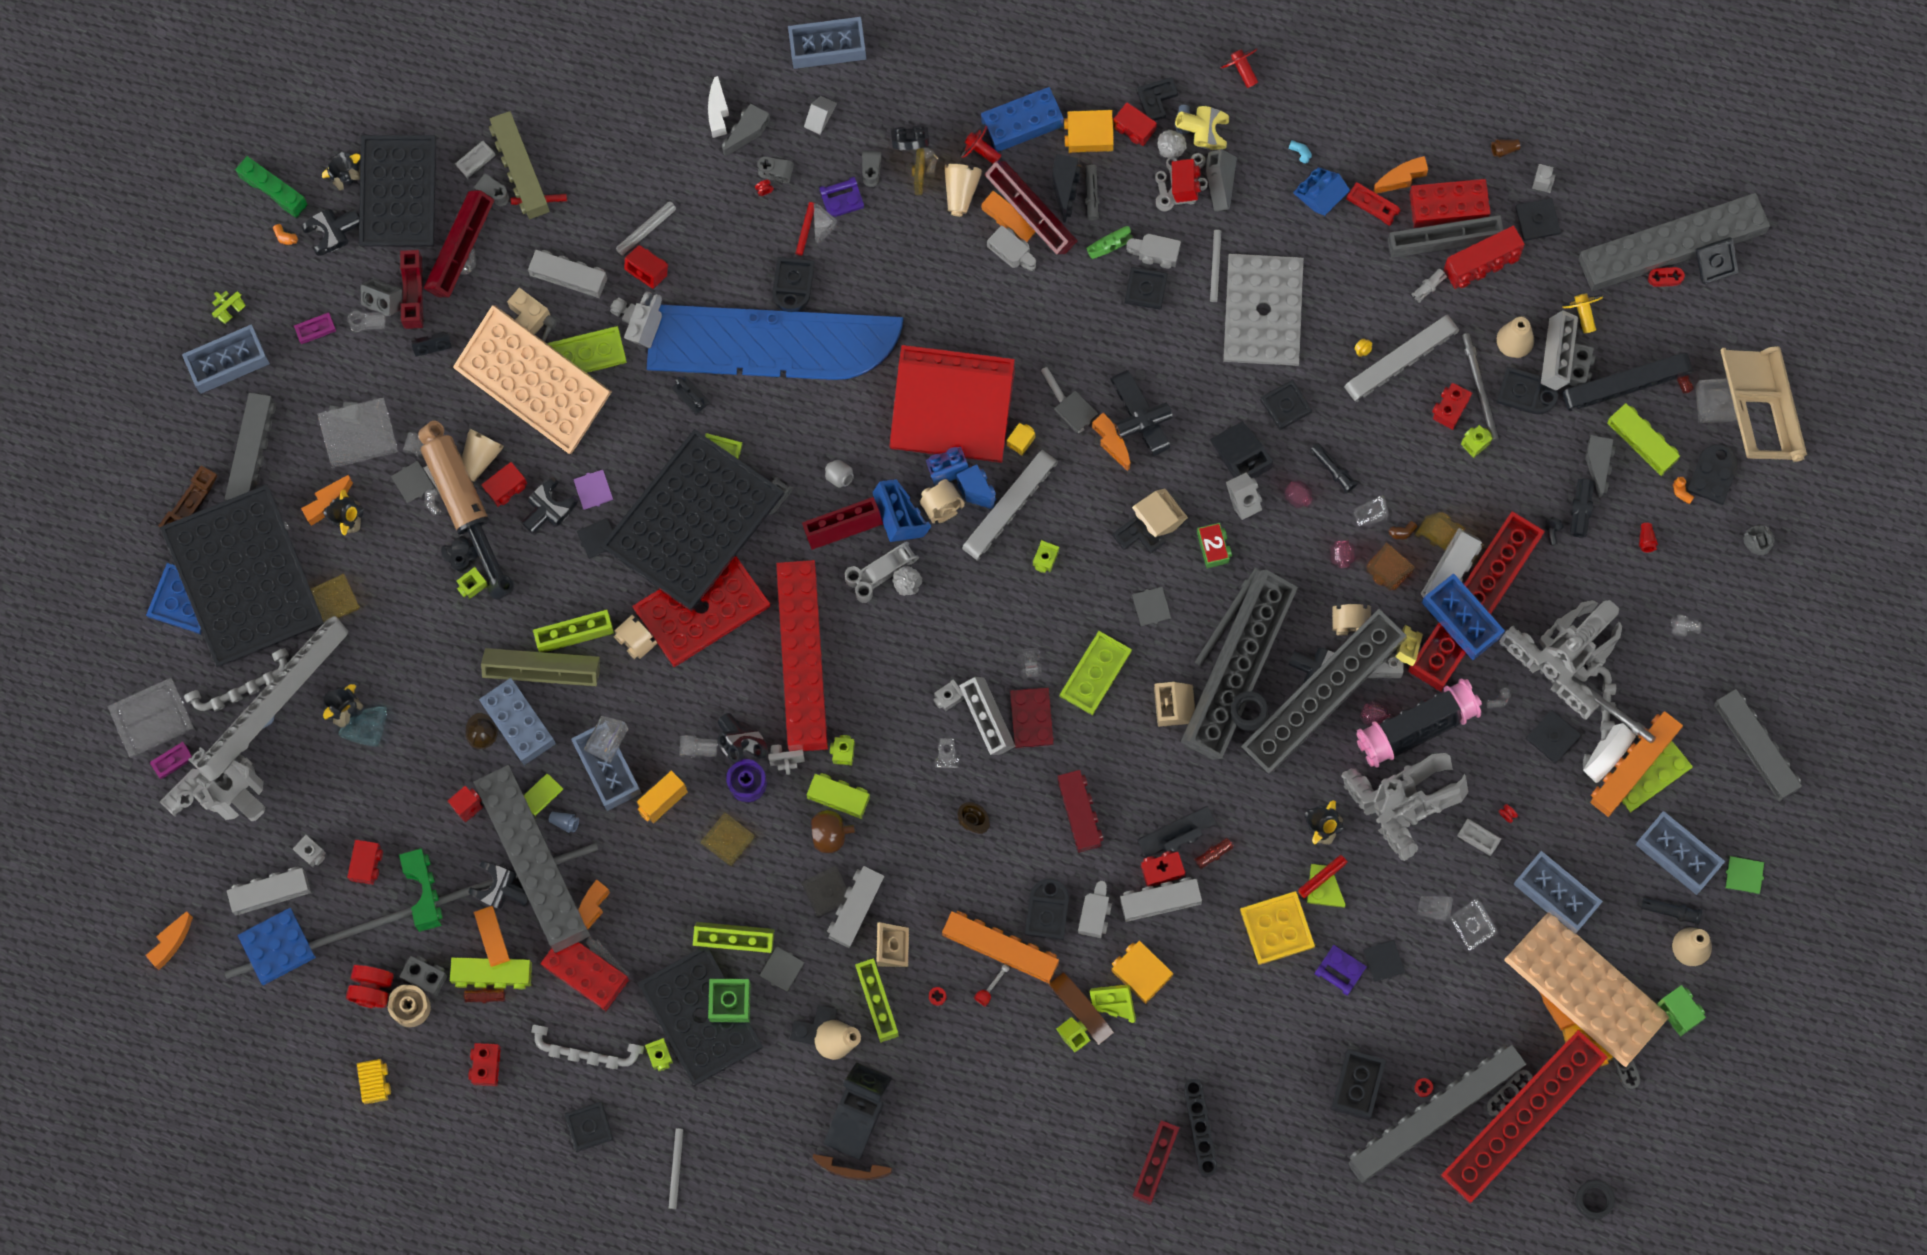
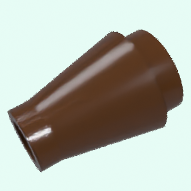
(1503, 147)

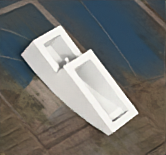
(717, 109)
(1609, 752)

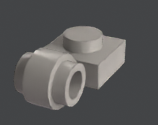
(619, 307)

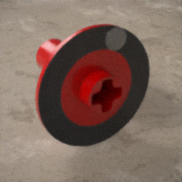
(1243, 66)
(975, 142)

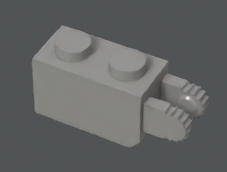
(1011, 249)
(1155, 250)
(645, 320)
(1095, 911)

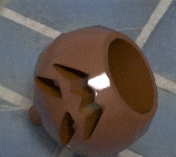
(829, 831)

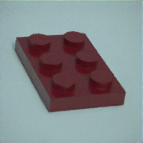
(1031, 717)

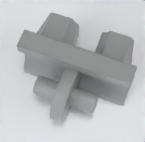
(785, 760)

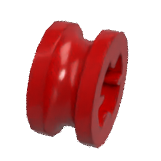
(764, 187)
(1508, 813)
(933, 1000)
(1418, 1084)

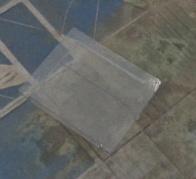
(357, 432)
(150, 717)

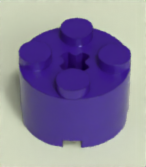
(737, 775)

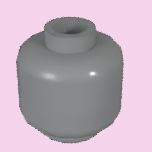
(839, 473)

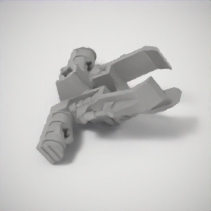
(1569, 652)
(221, 792)
(1399, 802)

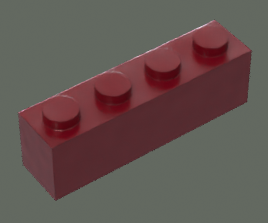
(842, 523)
(1079, 811)
(1155, 1162)

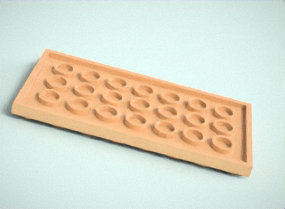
(532, 379)
(1587, 988)

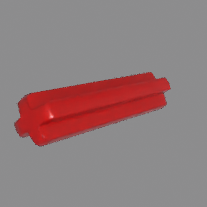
(1322, 876)

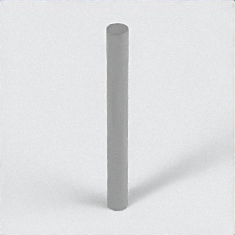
(1215, 266)
(1054, 386)
(675, 1168)

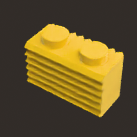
(373, 1081)

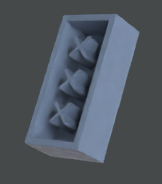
(827, 42)
(225, 359)
(517, 721)
(612, 780)
(1680, 853)
(1557, 892)

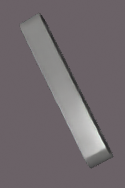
(1401, 357)
(1011, 502)

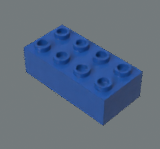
(1022, 119)
(1463, 616)

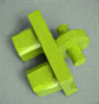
(221, 312)

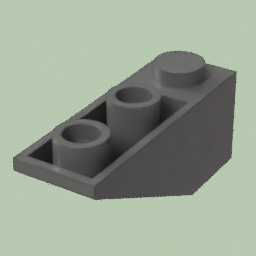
(750, 126)
(1220, 176)
(1598, 458)

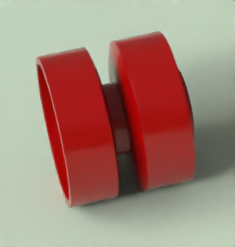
(368, 992)

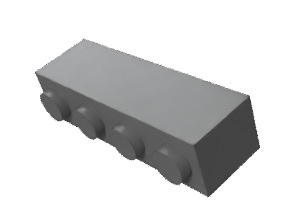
(567, 273)
(1559, 350)
(1455, 559)
(987, 716)
(268, 891)
(1160, 900)
(856, 906)

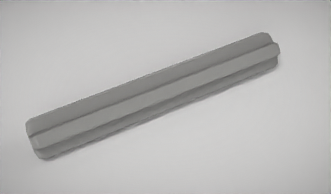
(646, 228)

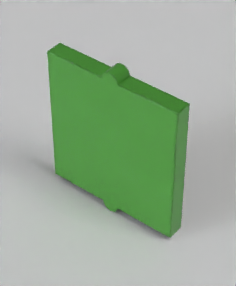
(1744, 875)

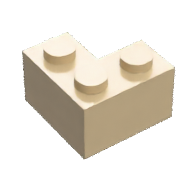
(530, 311)

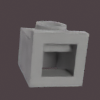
(1544, 178)
(947, 703)

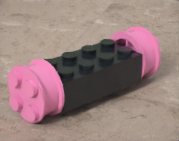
(1419, 723)

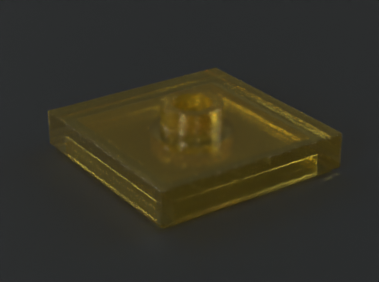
(918, 171)
(335, 598)
(727, 839)

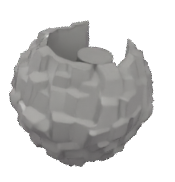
(1171, 144)
(907, 580)

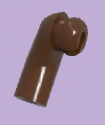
(1402, 533)

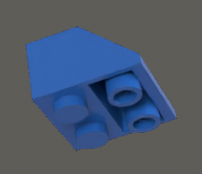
(1322, 190)
(947, 465)
(975, 488)

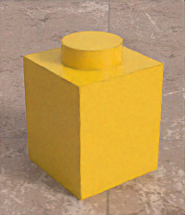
(1021, 438)

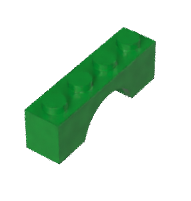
(271, 185)
(425, 912)

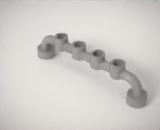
(1607, 690)
(235, 694)
(592, 1058)

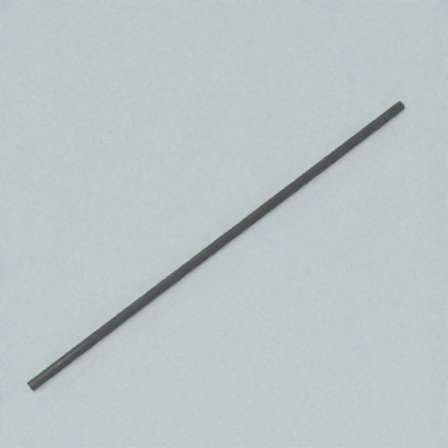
(407, 912)

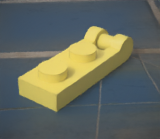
(1408, 650)

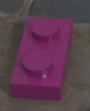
(315, 328)
(171, 760)

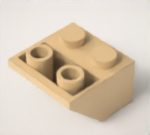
(1160, 513)
(1174, 703)

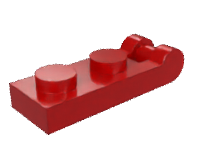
(1373, 203)

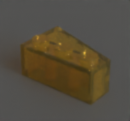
(1440, 530)

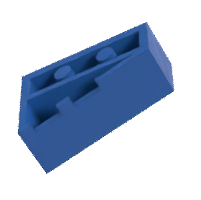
(897, 512)

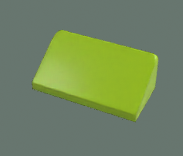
(542, 793)

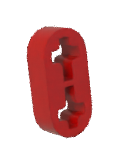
(1667, 281)

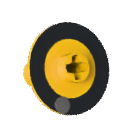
(1583, 306)

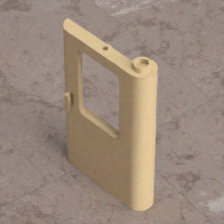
(1764, 379)

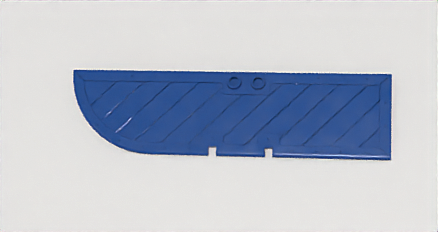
(771, 342)

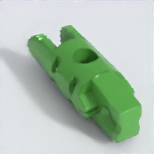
(1110, 242)

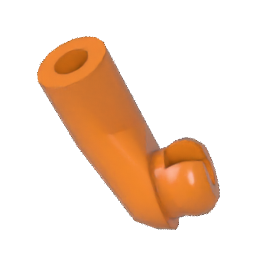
(284, 237)
(1680, 490)

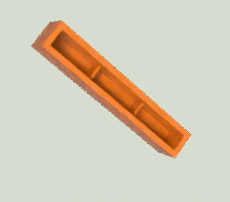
(1635, 764)
(1000, 947)

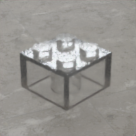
(1714, 401)

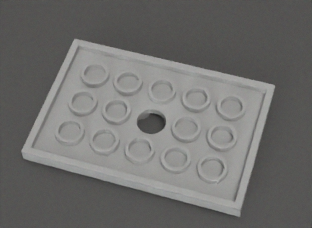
(1267, 337)

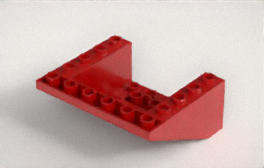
(952, 402)

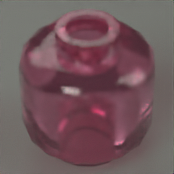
(1298, 494)
(1342, 553)
(1374, 712)

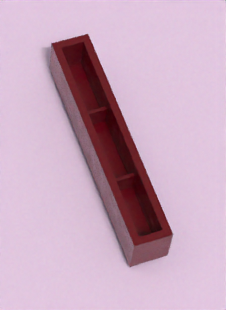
(1030, 207)
(459, 244)

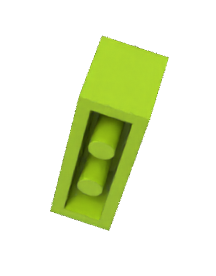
(838, 795)

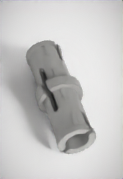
(1429, 285)

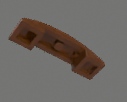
(193, 497)
(1081, 1008)
(876, 1171)

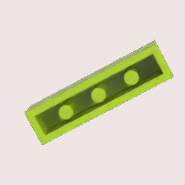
(1643, 439)
(573, 631)
(733, 937)
(480, 973)
(877, 1000)

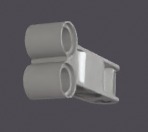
(879, 570)

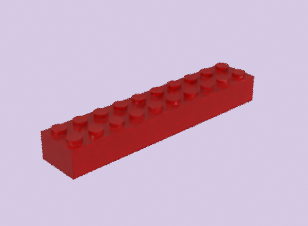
(1488, 584)
(802, 656)
(1524, 1116)

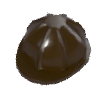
(481, 731)
(973, 818)

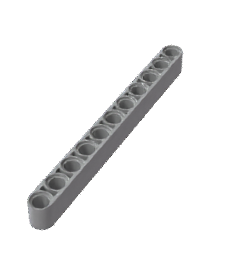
(272, 698)

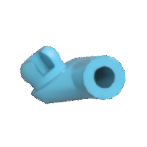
(1302, 149)

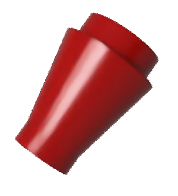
(1647, 538)

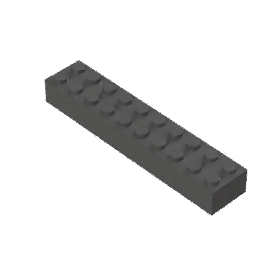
(1672, 242)
(1239, 663)
(1324, 691)
(531, 859)
(1436, 1114)

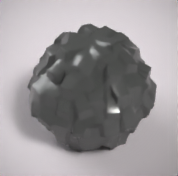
(1759, 539)

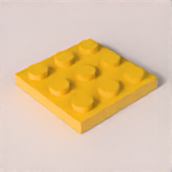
(1277, 928)

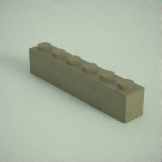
(519, 164)
(540, 667)

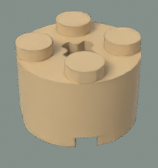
(941, 501)
(1349, 618)
(635, 637)
(418, 1000)

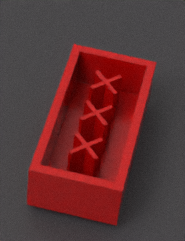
(1449, 202)
(1484, 257)
(586, 974)

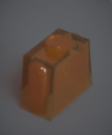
(1389, 568)

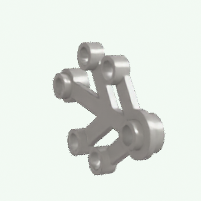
(1169, 196)

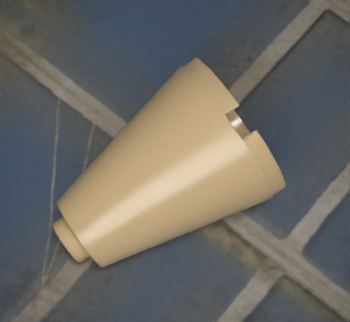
(960, 187)
(1516, 338)
(479, 453)
(1692, 946)
(836, 1039)

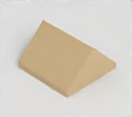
(892, 945)

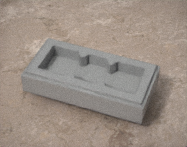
(475, 159)
(1479, 837)

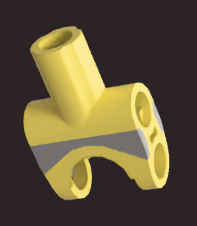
(1204, 127)

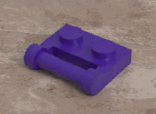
(843, 203)
(1342, 964)

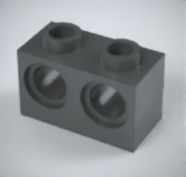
(381, 297)
(1582, 366)
(422, 978)

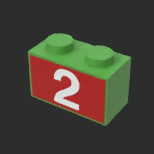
(1213, 545)

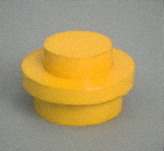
(1363, 347)

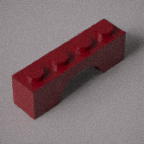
(412, 278)

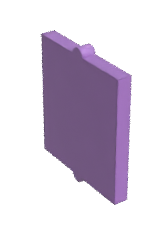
(593, 489)

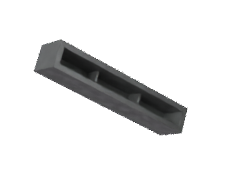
(1443, 236)
(250, 445)
(1758, 745)

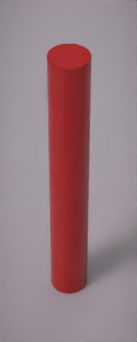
(549, 198)
(805, 229)

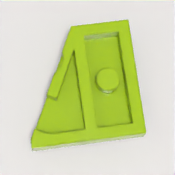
(1327, 893)
(1114, 1001)

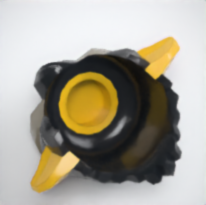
(343, 169)
(345, 513)
(341, 705)
(1324, 823)

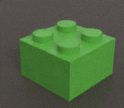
(729, 1000)
(1682, 1010)

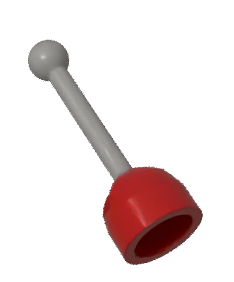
(984, 996)

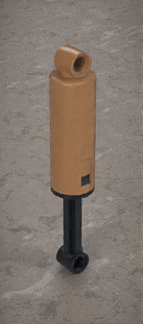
(461, 500)

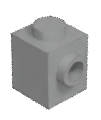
(310, 851)

